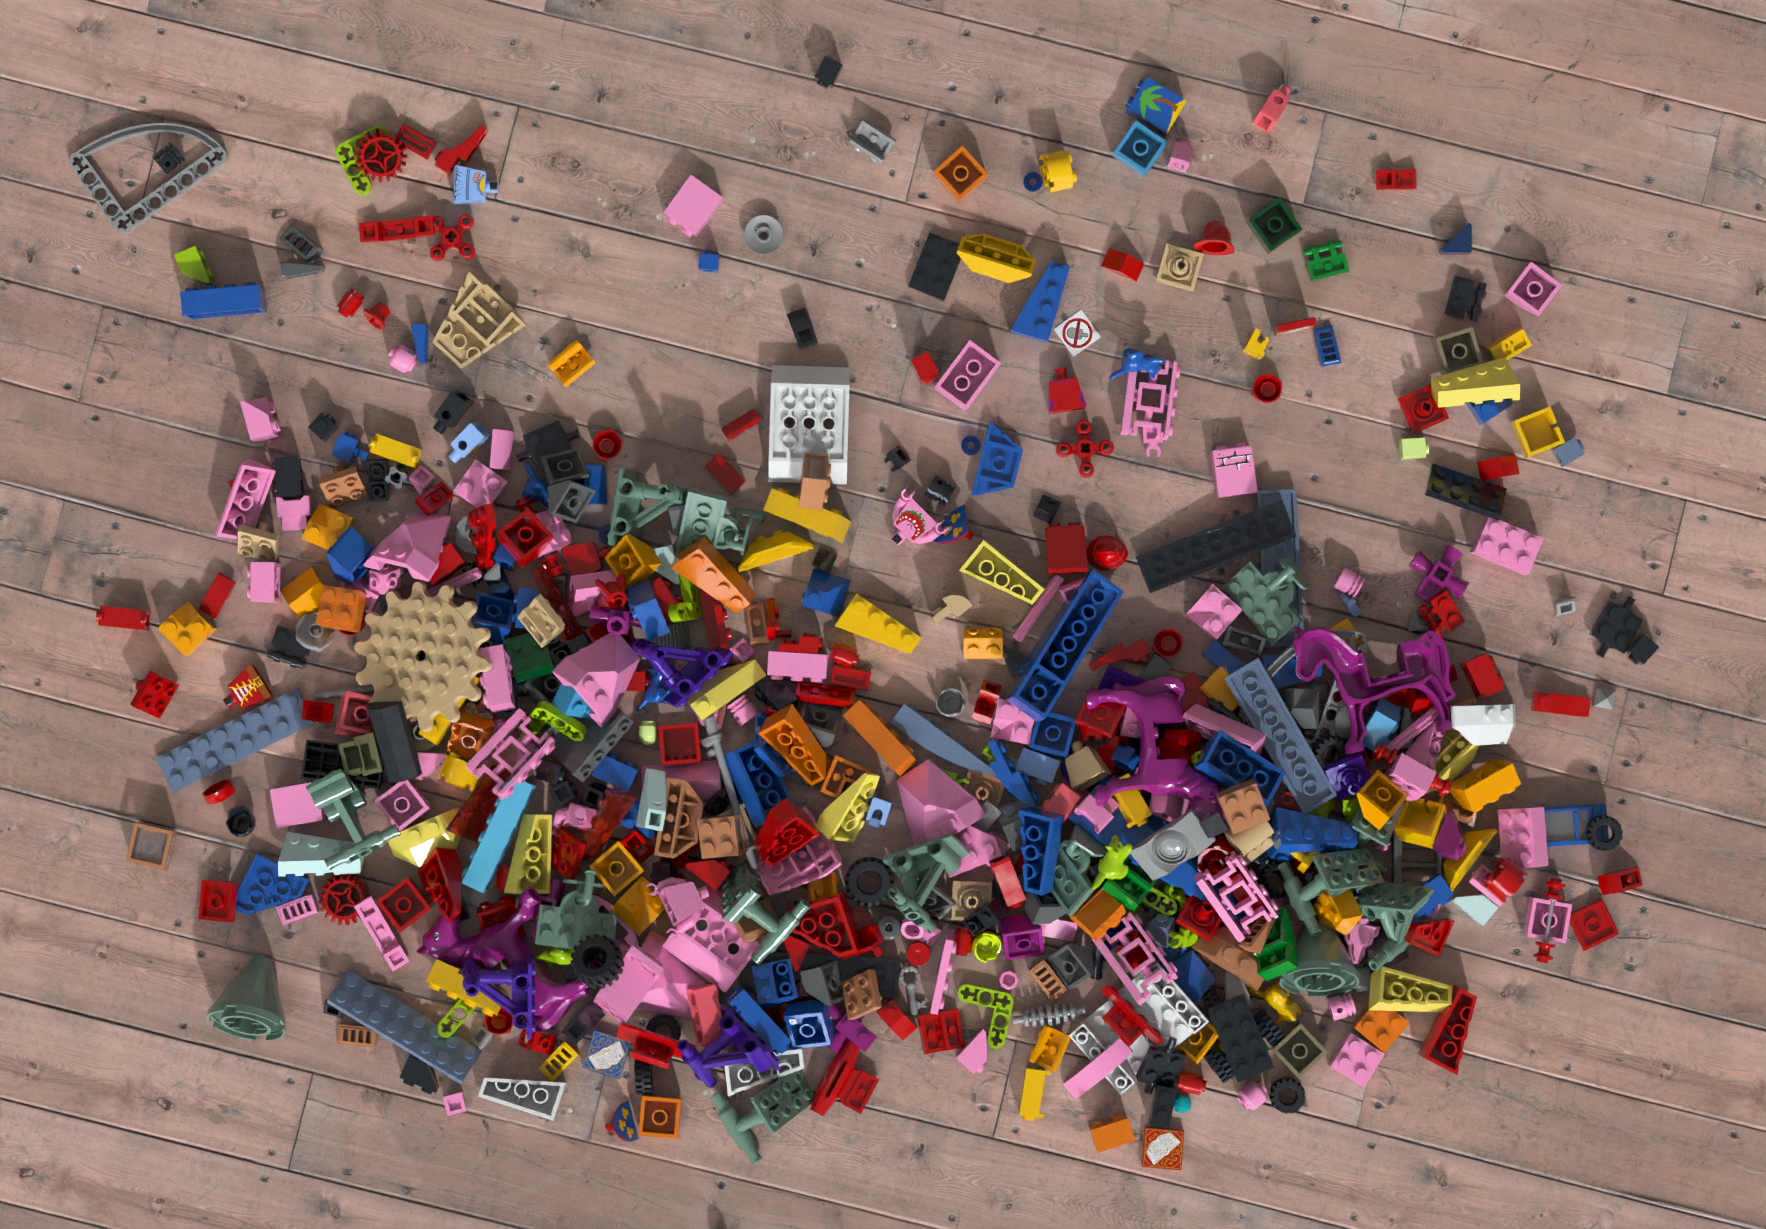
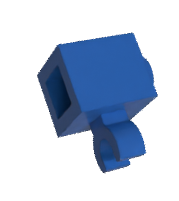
(347, 448)

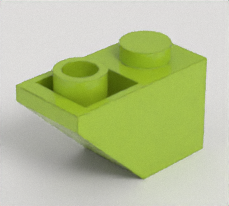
(192, 265)

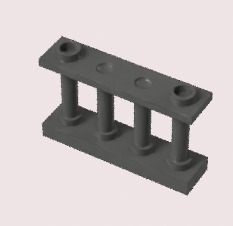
(1400, 864)

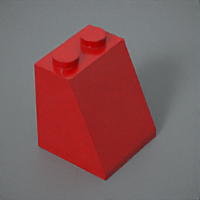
(1065, 549)

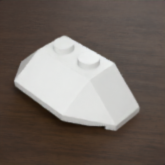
(1484, 723)

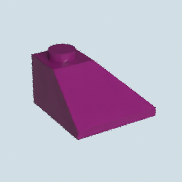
(1450, 839)
(1021, 937)

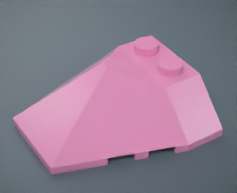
(413, 545)
(600, 674)
(936, 803)
(803, 866)
(669, 991)

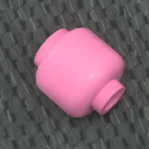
(403, 358)
(1252, 1095)

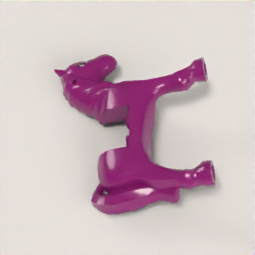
(1418, 664)
(1153, 705)
(499, 941)

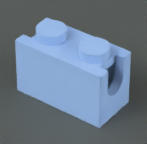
(1037, 765)
(878, 806)

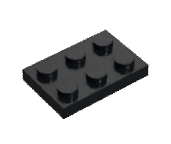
(935, 267)

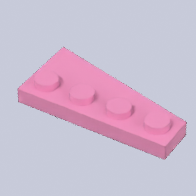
(944, 967)

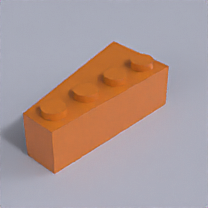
(713, 574)
(882, 740)
(796, 744)

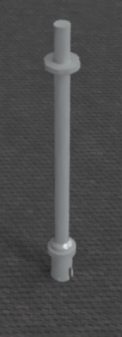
(715, 738)

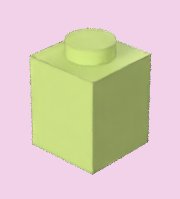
(1413, 448)

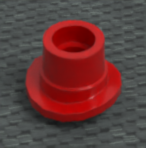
(377, 315)

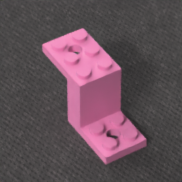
(632, 986)

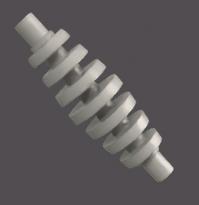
(1033, 1017)

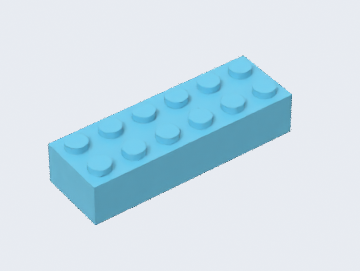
(497, 837)

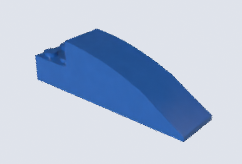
(1063, 646)

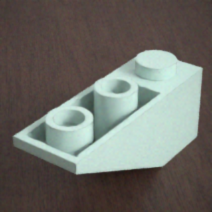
(653, 801)

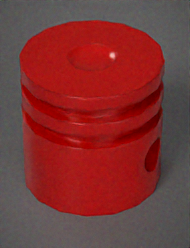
(918, 953)

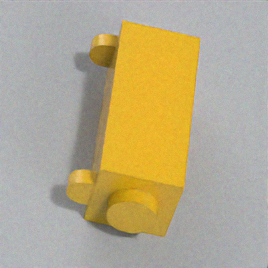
(395, 450)
(1132, 806)
(1032, 1093)

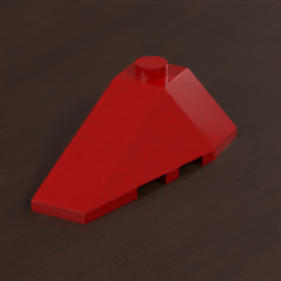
(442, 878)

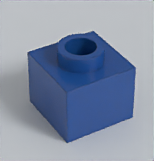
(709, 262)
(1125, 758)

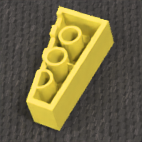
(1476, 384)
(1002, 573)
(1406, 992)

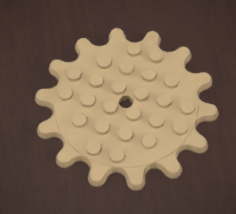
(450, 648)

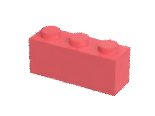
(705, 1012)

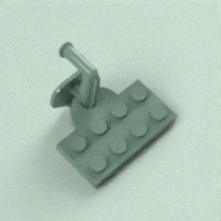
(706, 518)
(1265, 600)
(1070, 883)
(574, 921)

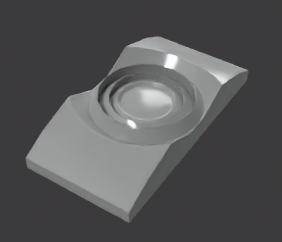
(1171, 845)

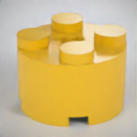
(1057, 170)
(455, 772)

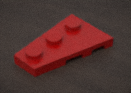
(1429, 934)

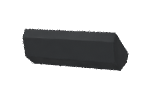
(394, 740)
(324, 757)

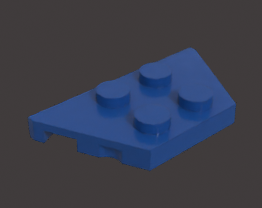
(997, 463)
(767, 752)

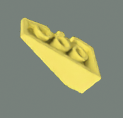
(725, 687)
(844, 816)

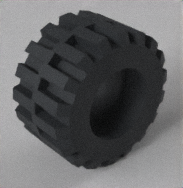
(856, 893)
(590, 948)

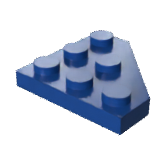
(265, 889)

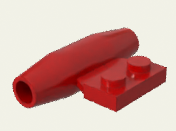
(843, 1082)

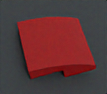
(941, 1031)

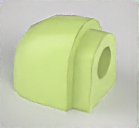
(648, 732)

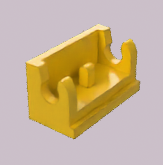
(1509, 344)
(1255, 347)

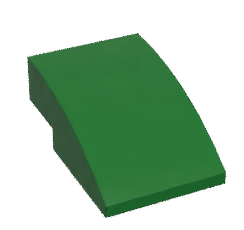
(1132, 887)
(1280, 949)

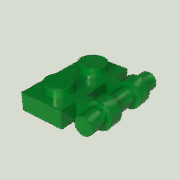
(1328, 266)

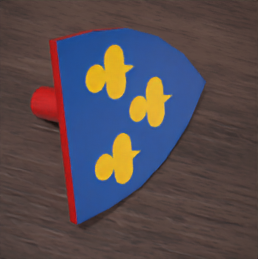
(958, 525)
(623, 1123)

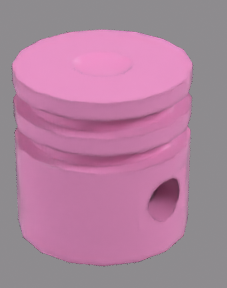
(1349, 582)
(743, 710)
(910, 930)
(1341, 1006)

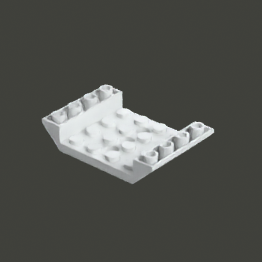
(805, 394)
(1166, 1010)

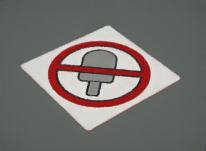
(1077, 333)

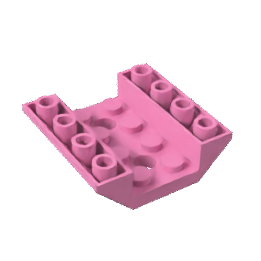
(708, 949)

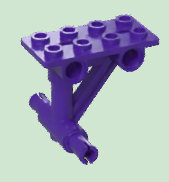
(690, 679)
(523, 989)
(735, 1032)

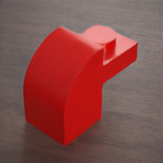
(986, 702)

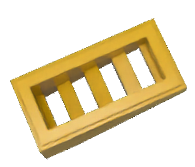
(570, 1049)

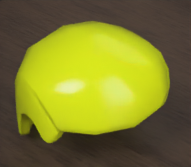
(986, 946)

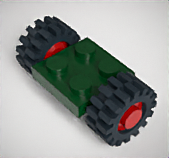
(1266, 1027)

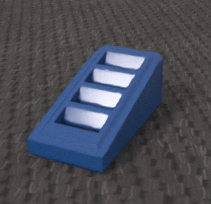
(420, 335)
(1336, 360)

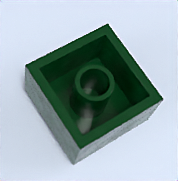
(1274, 225)
(528, 658)

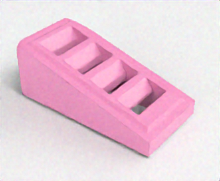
(312, 903)

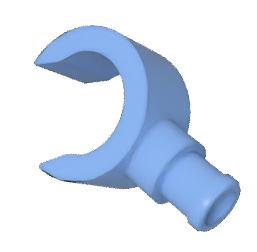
(1351, 605)

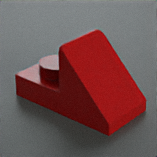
(434, 498)

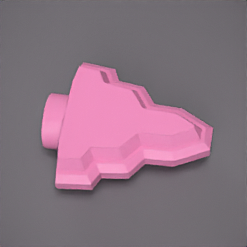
(1361, 938)

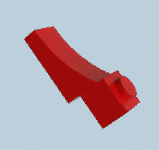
(449, 158)
(1136, 652)
(1560, 704)

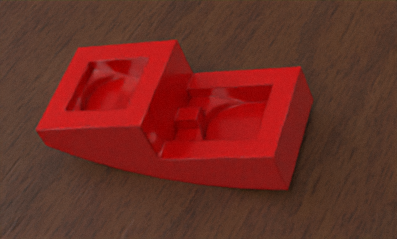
(1396, 179)
(217, 595)

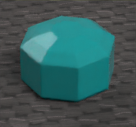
(1182, 1103)

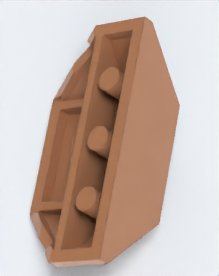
(680, 821)
(1231, 957)

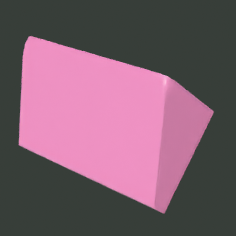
(1060, 929)

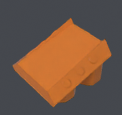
(470, 735)
(1099, 914)

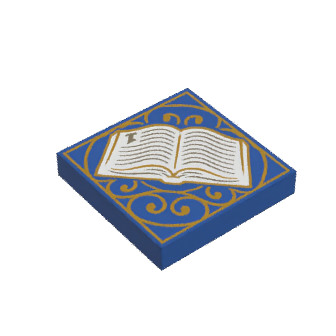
(606, 1054)

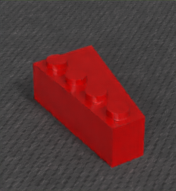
(1449, 1031)

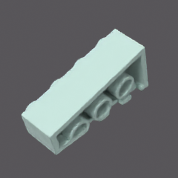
(307, 854)

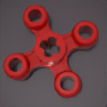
(457, 242)
(1076, 448)

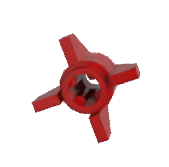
(613, 592)

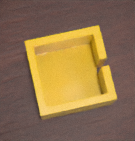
(1535, 433)
(1419, 826)

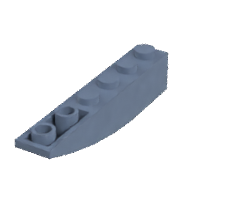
(938, 740)

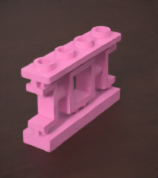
(1134, 395)
(499, 744)
(1223, 904)
(1123, 966)

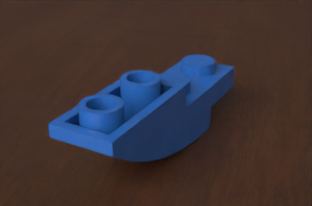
(1015, 782)

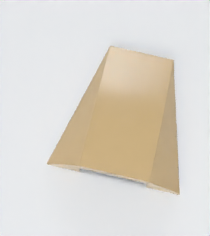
(476, 322)

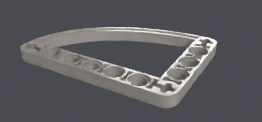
(160, 192)
(1330, 703)

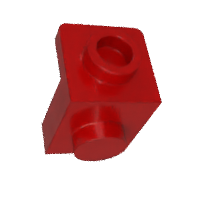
(317, 711)

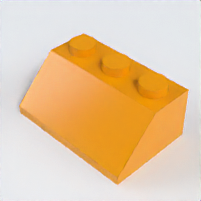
(1485, 784)

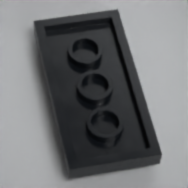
(1465, 491)
(1240, 1038)

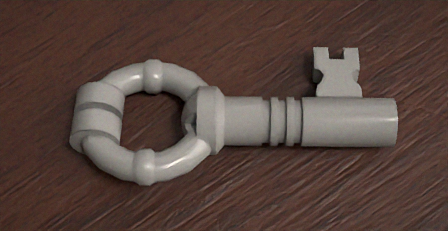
(914, 1005)

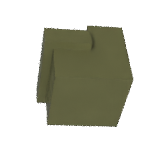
(361, 756)

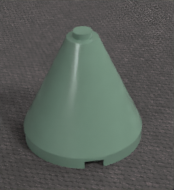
(1322, 965)
(251, 1004)

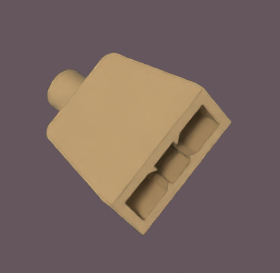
(1085, 767)

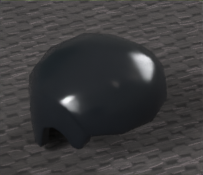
(240, 821)

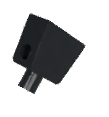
(457, 405)

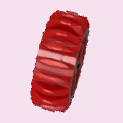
(371, 158)
(336, 894)

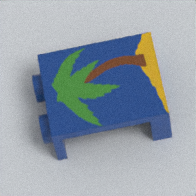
(1155, 105)

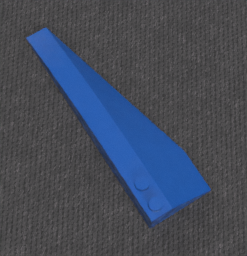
(1181, 876)

